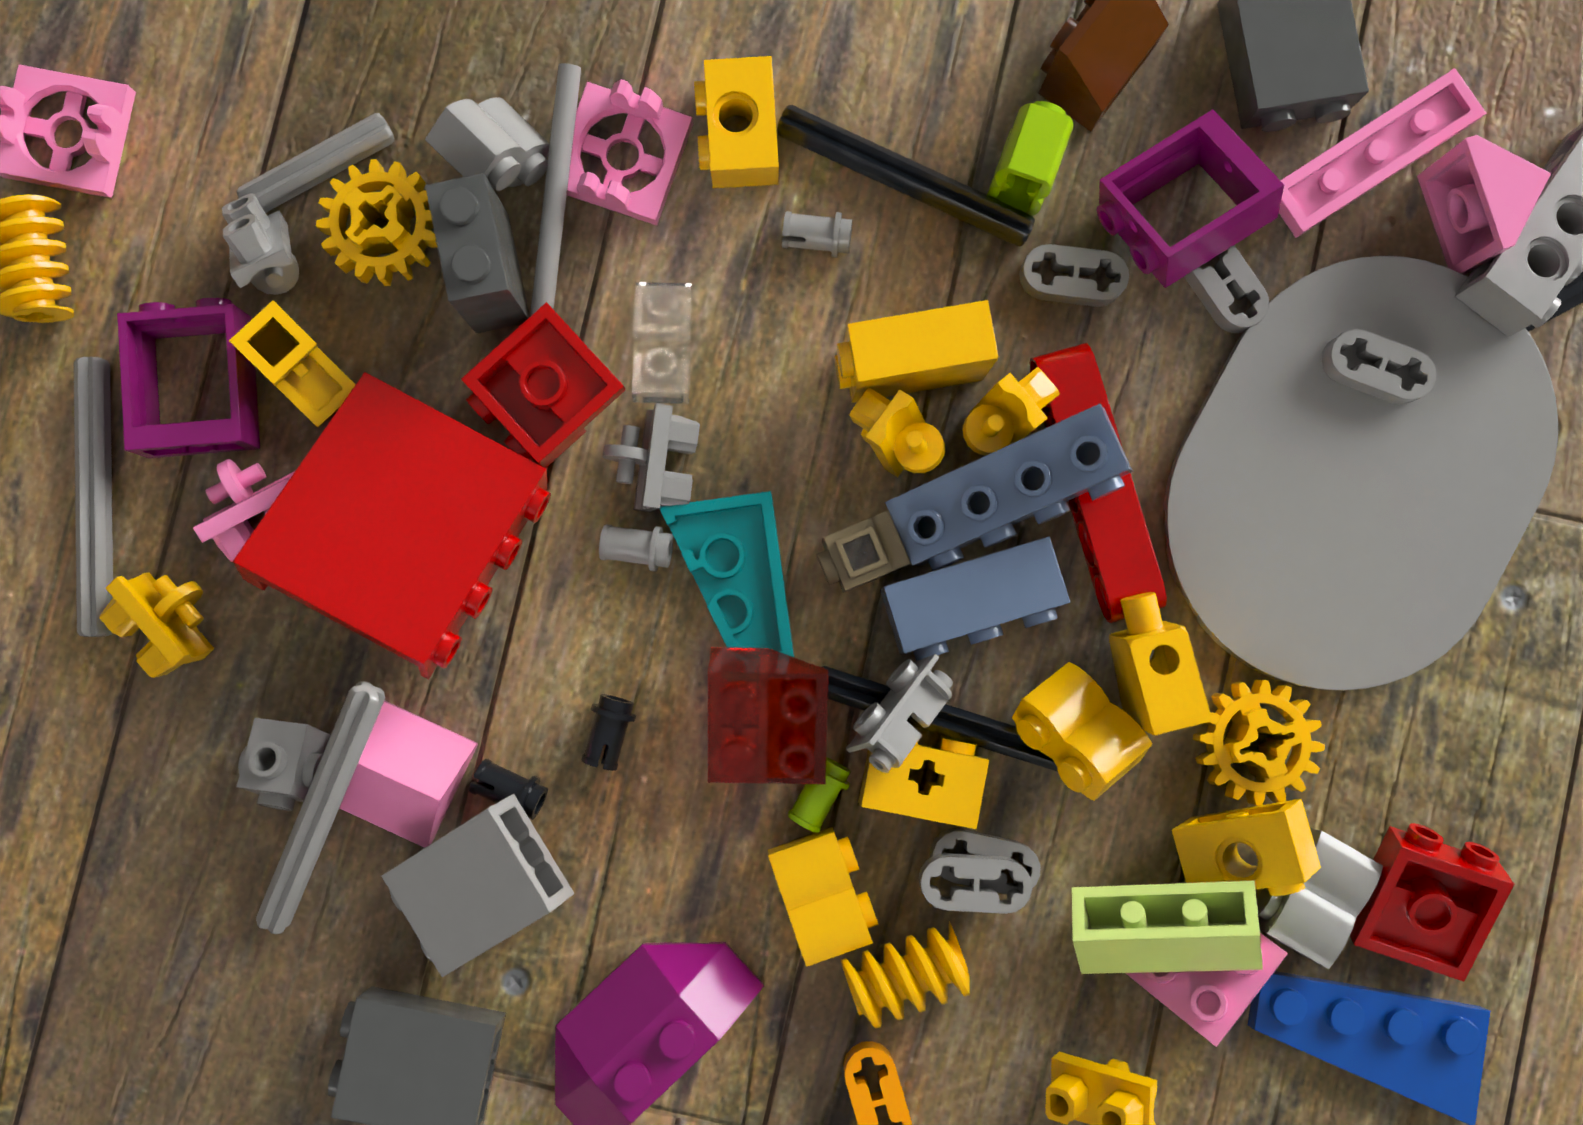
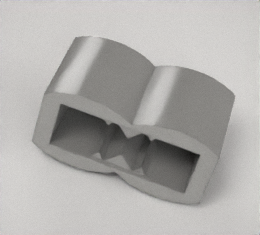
(490, 141)
(1323, 914)

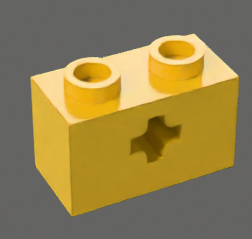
(951, 800)

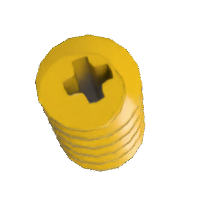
(25, 262)
(907, 976)

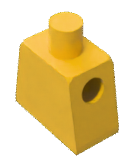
(1166, 689)

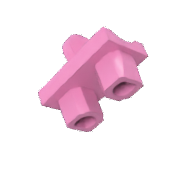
(230, 525)

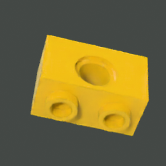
(745, 90)
(1274, 832)

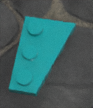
(737, 566)

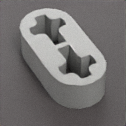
(1075, 262)
(1240, 281)
(1382, 354)
(985, 844)
(975, 897)

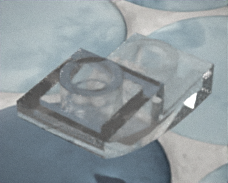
(662, 342)

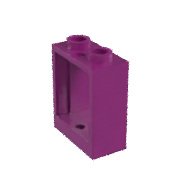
(1226, 160)
(140, 381)

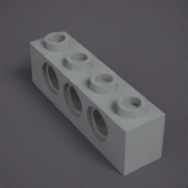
(1524, 281)

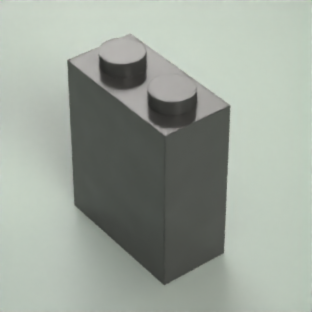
(1292, 60)
(477, 253)
(415, 1060)

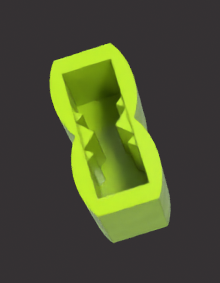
(1031, 156)

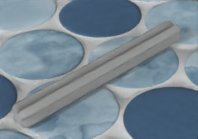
(93, 493)
(320, 806)

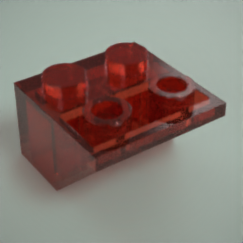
(766, 718)

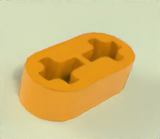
(891, 1090)

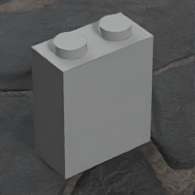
(477, 885)

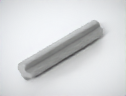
(319, 162)

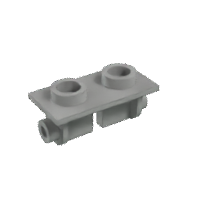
(885, 727)

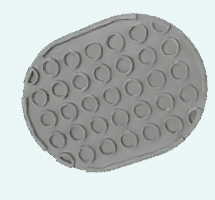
(1347, 528)

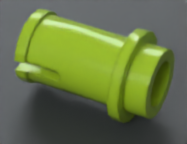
(818, 799)

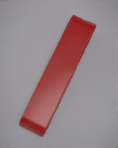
(1113, 526)

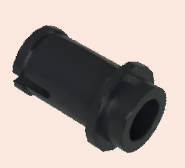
(609, 730)
(499, 783)

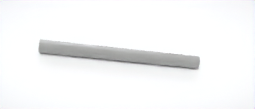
(556, 186)

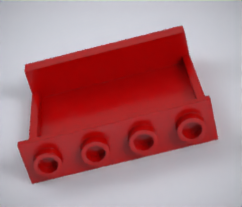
(396, 523)

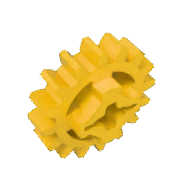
(367, 240)
(1269, 762)

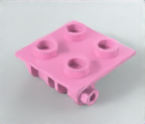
(1212, 999)

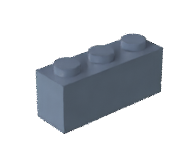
(975, 598)

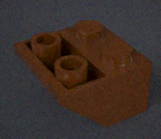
(1100, 55)

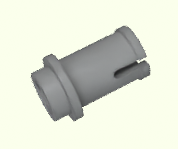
(817, 233)
(636, 546)

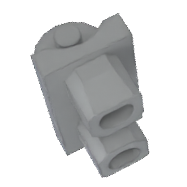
(259, 247)
(661, 434)

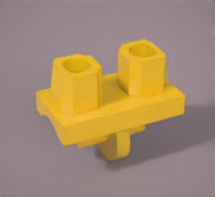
(1008, 412)
(898, 432)
(163, 615)
(1098, 1093)

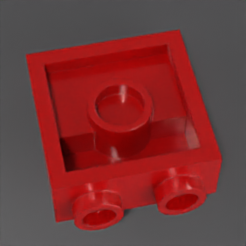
(541, 387)
(1432, 901)

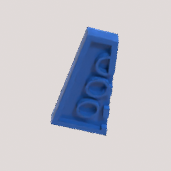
(1392, 1038)

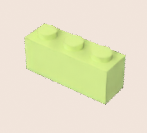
(1166, 927)

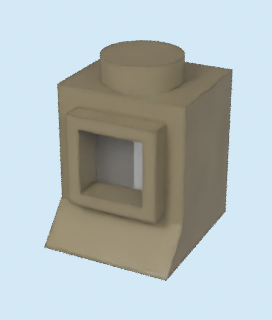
(863, 552)

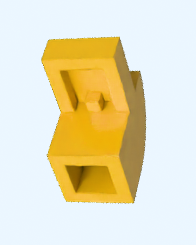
(293, 363)

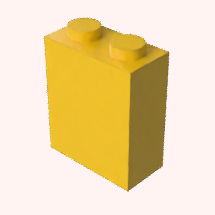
(917, 350)

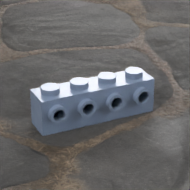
(1009, 487)

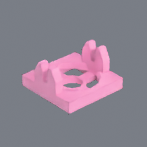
(670, 125)
(104, 144)

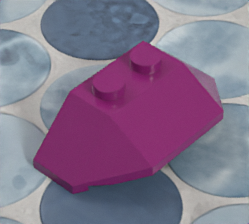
(646, 1028)

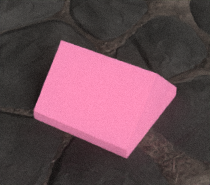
(1480, 200)
(407, 774)

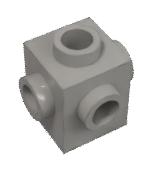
(280, 761)

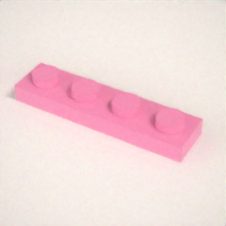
(1377, 151)

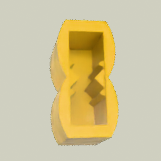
(1080, 731)
(821, 897)

